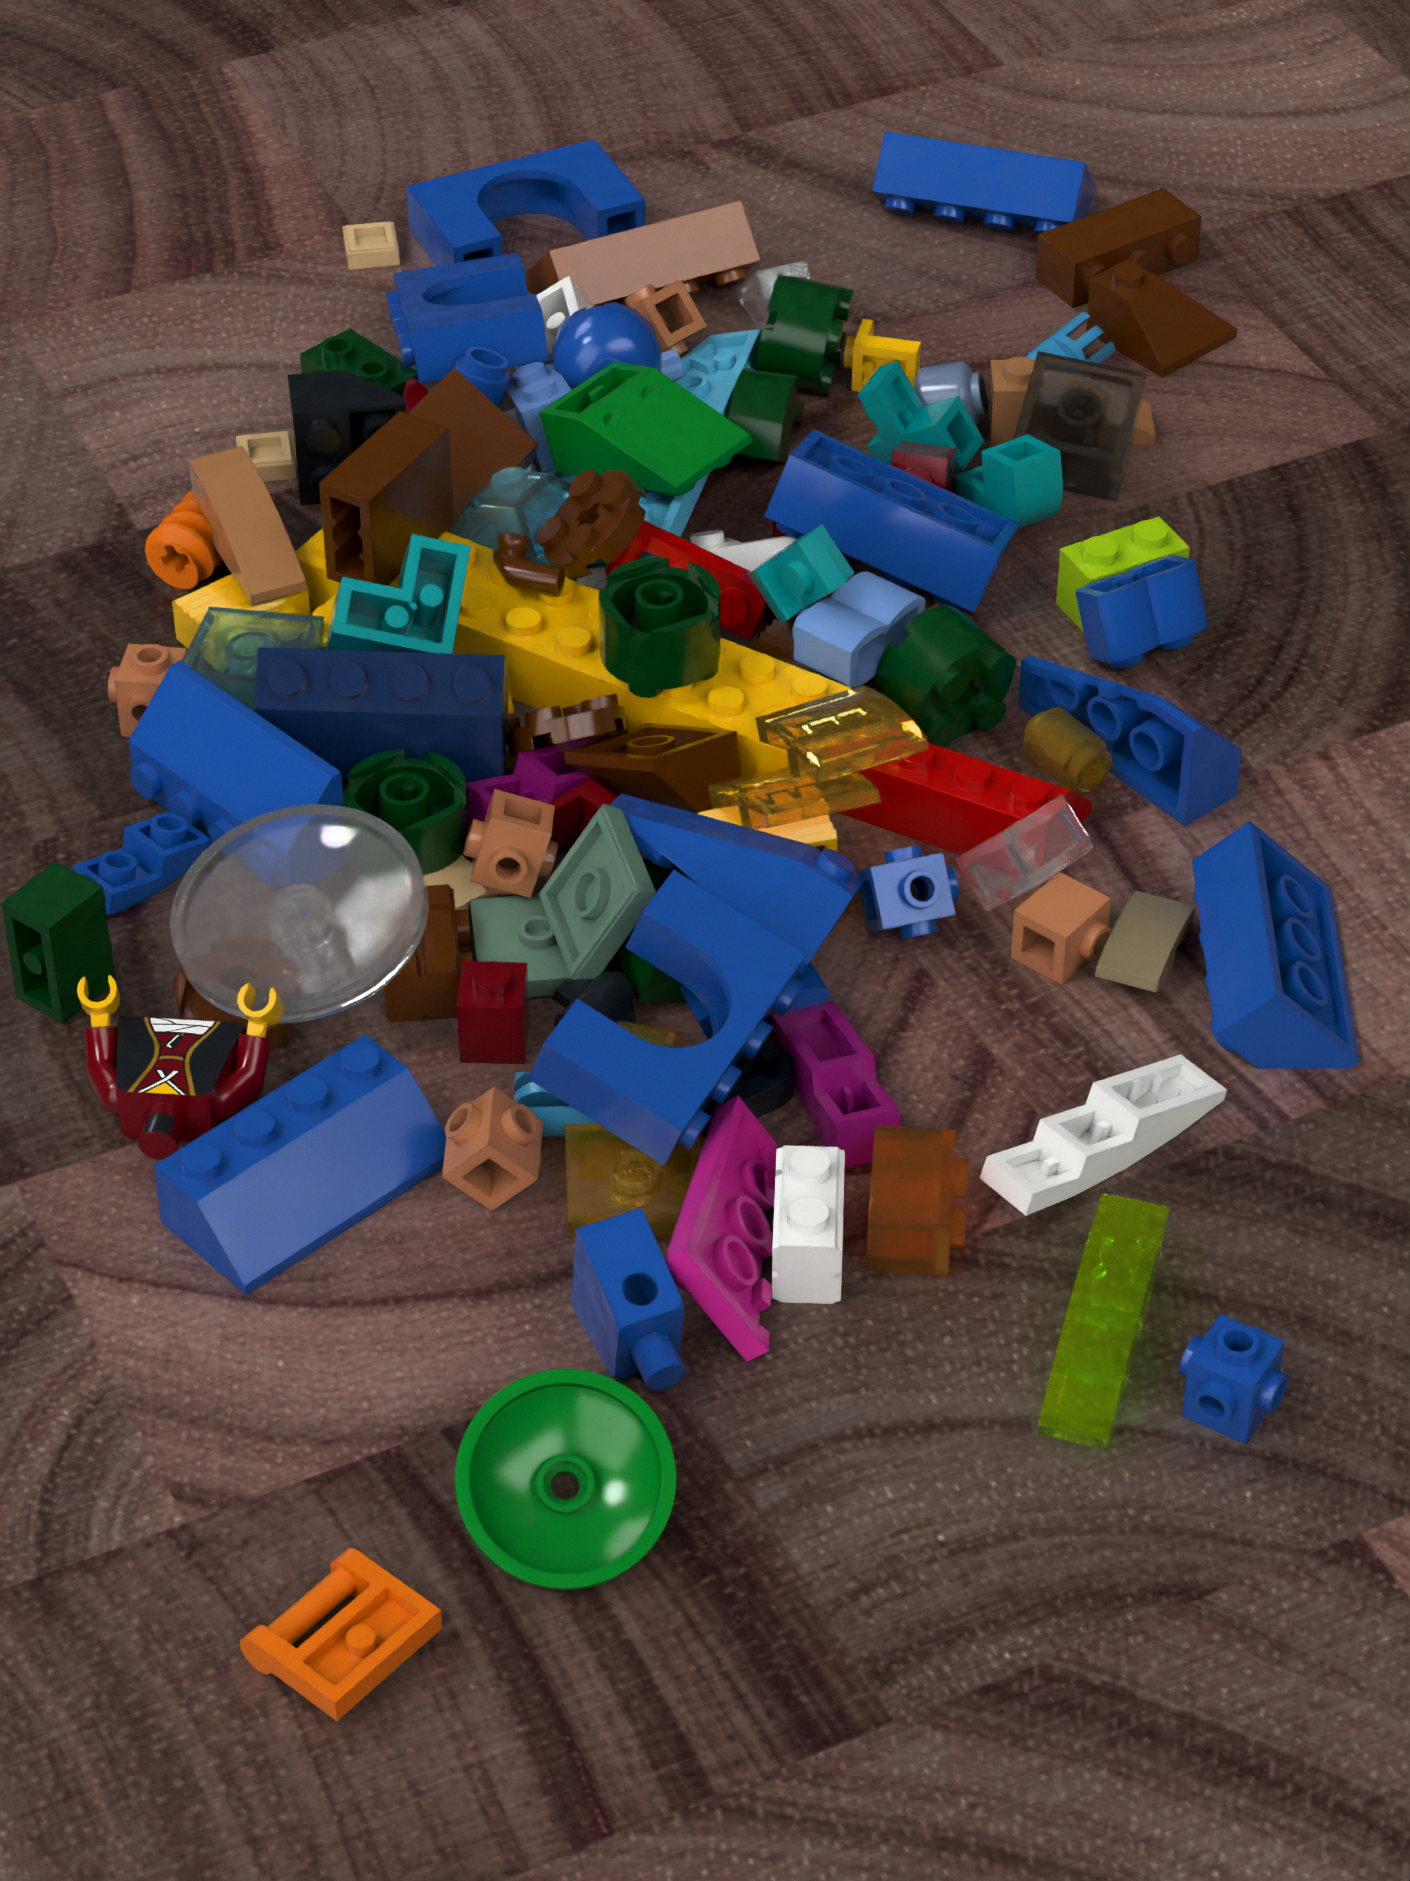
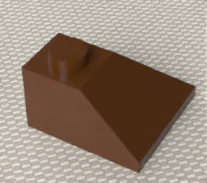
(1152, 319)
(662, 763)

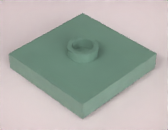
(597, 894)
(519, 932)

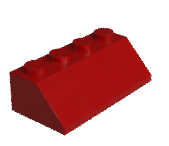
(954, 798)

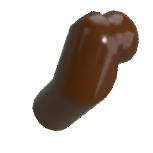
(521, 571)

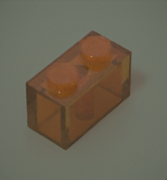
(913, 1200)

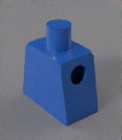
(628, 1300)

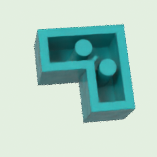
(409, 618)

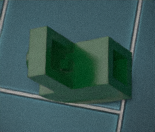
(766, 409)

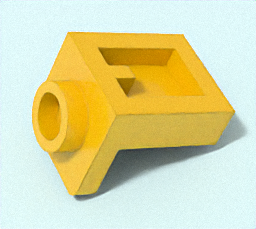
(869, 352)

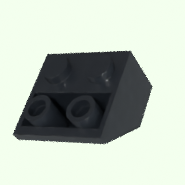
(331, 420)

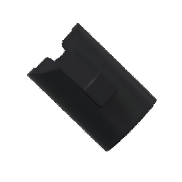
(607, 993)

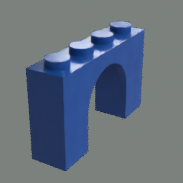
(575, 183)
(464, 306)
(659, 1092)

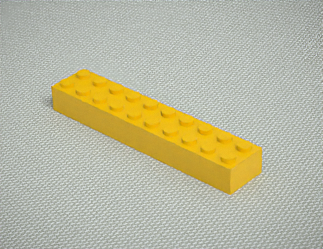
(557, 658)

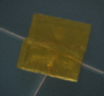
(842, 734)
(784, 798)

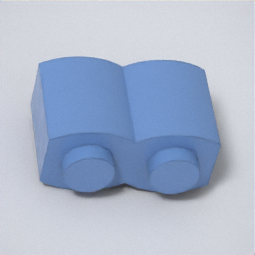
(854, 627)

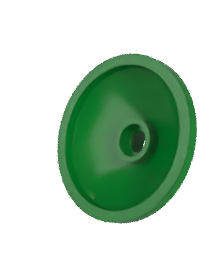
(573, 1428)

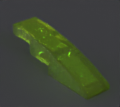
(1103, 1321)

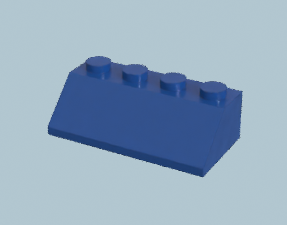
(981, 183)
(891, 521)
(220, 759)
(1272, 956)
(301, 1164)

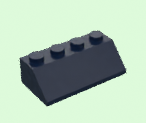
(380, 701)

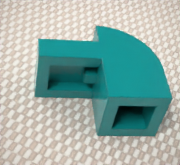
(902, 417)
(1016, 480)
(801, 573)

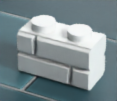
(808, 1224)

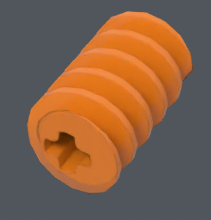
(183, 546)

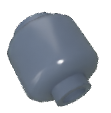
(950, 380)

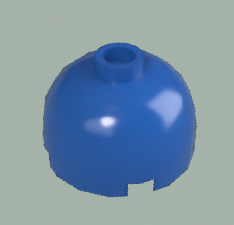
(601, 336)

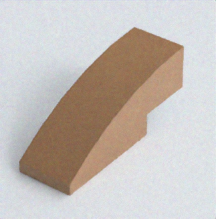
(246, 525)

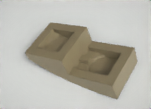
(1145, 941)

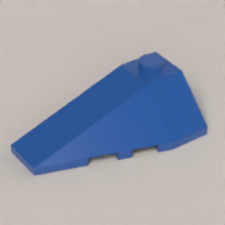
(1152, 742)
(765, 876)

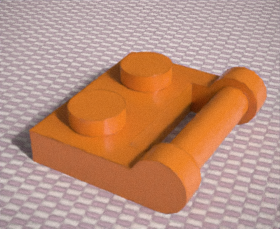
(355, 1646)

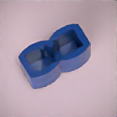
(1142, 610)

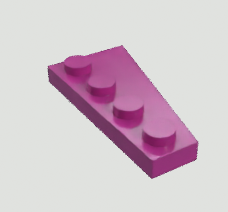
(724, 1228)

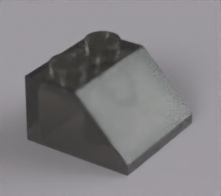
(1088, 416)

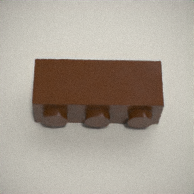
(1147, 230)

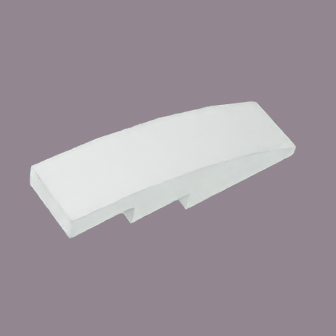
(1113, 1130)

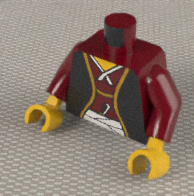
(175, 1074)

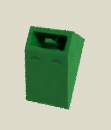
(640, 425)

